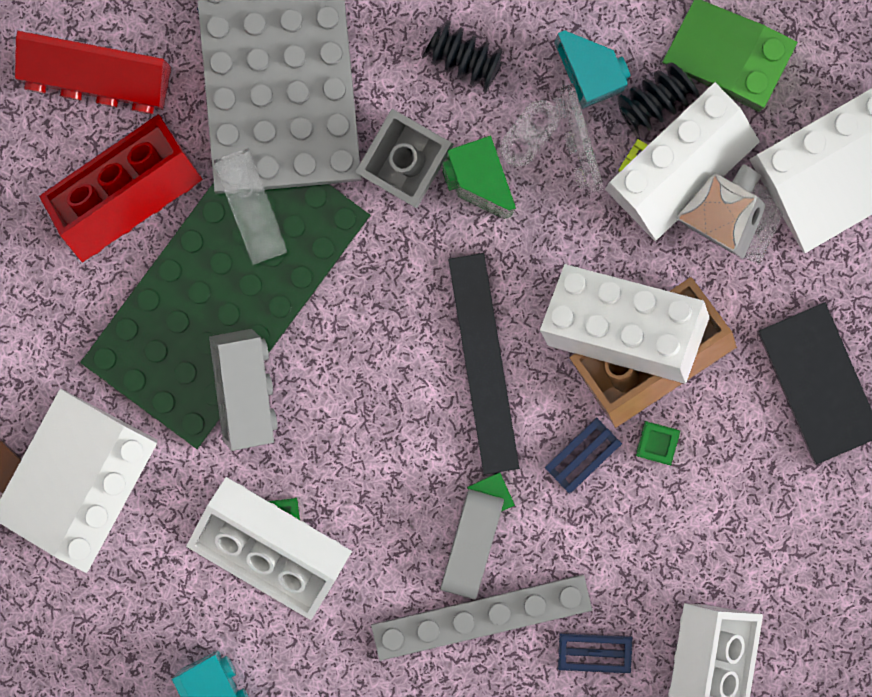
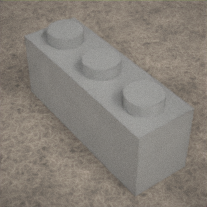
(243, 389)

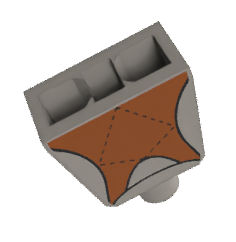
(726, 211)

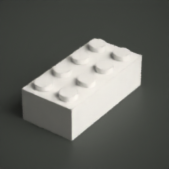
(625, 323)

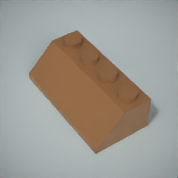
(627, 391)

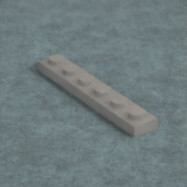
(481, 617)

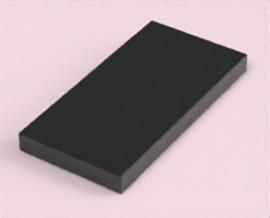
(819, 382)

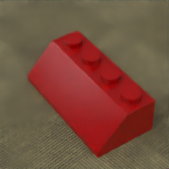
(91, 71)
(120, 188)

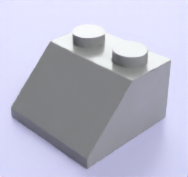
(404, 158)

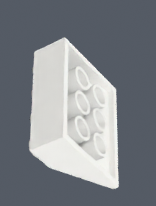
(823, 173)
(74, 480)

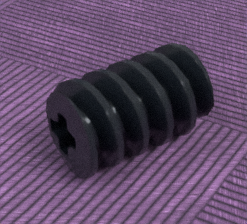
(464, 55)
(656, 97)

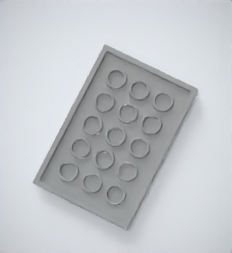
(281, 89)

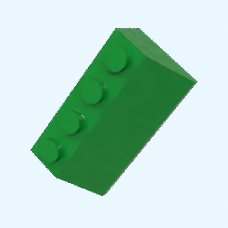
(479, 177)

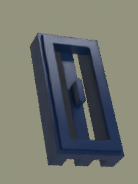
(605, 434)
(563, 650)

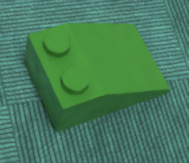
(732, 52)

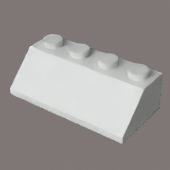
(678, 162)
(268, 548)
(715, 652)

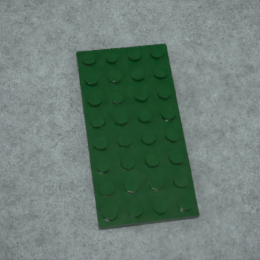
(208, 287)

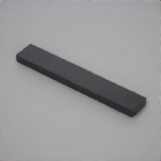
(483, 363)

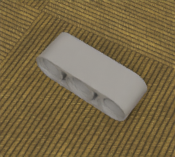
(472, 544)

